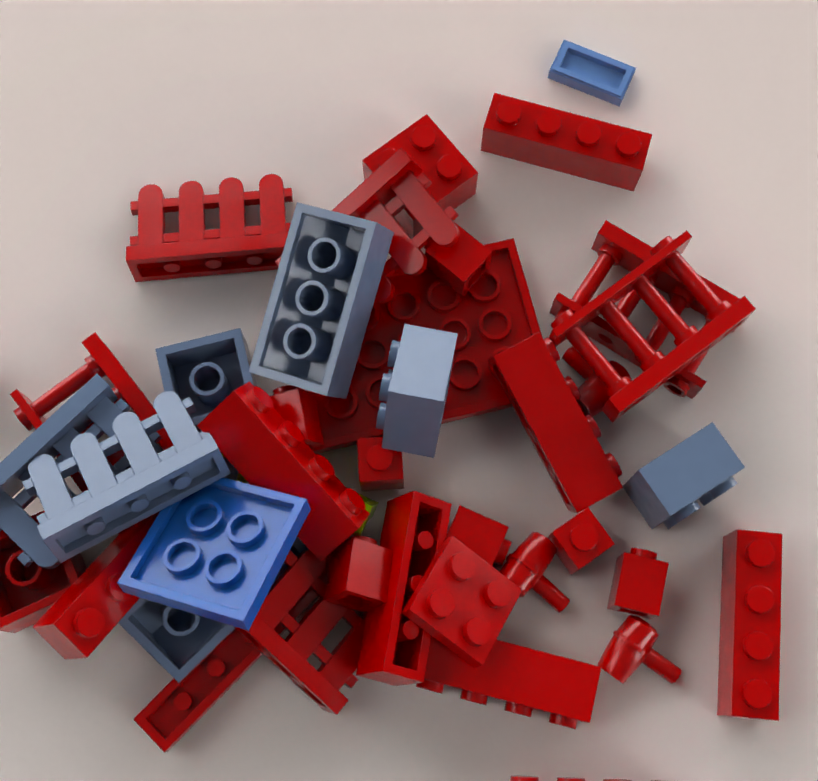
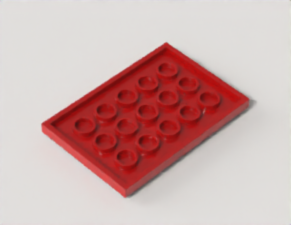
(487, 321)

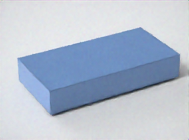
(591, 72)

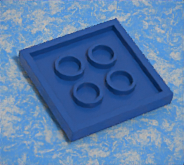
(217, 551)

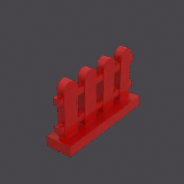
(368, 202)
(213, 251)
(306, 636)

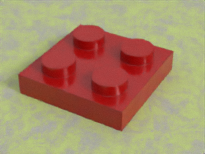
(462, 602)

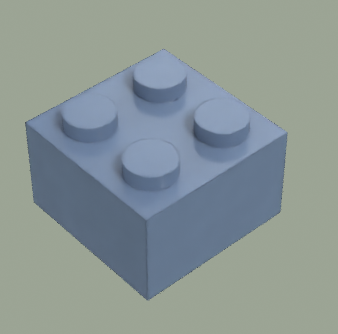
(206, 369)
(416, 390)
(690, 471)

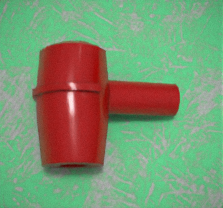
(593, 389)
(527, 566)
(633, 646)

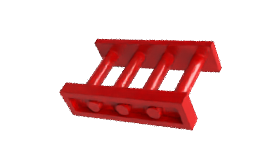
(622, 249)
(99, 362)
(655, 365)

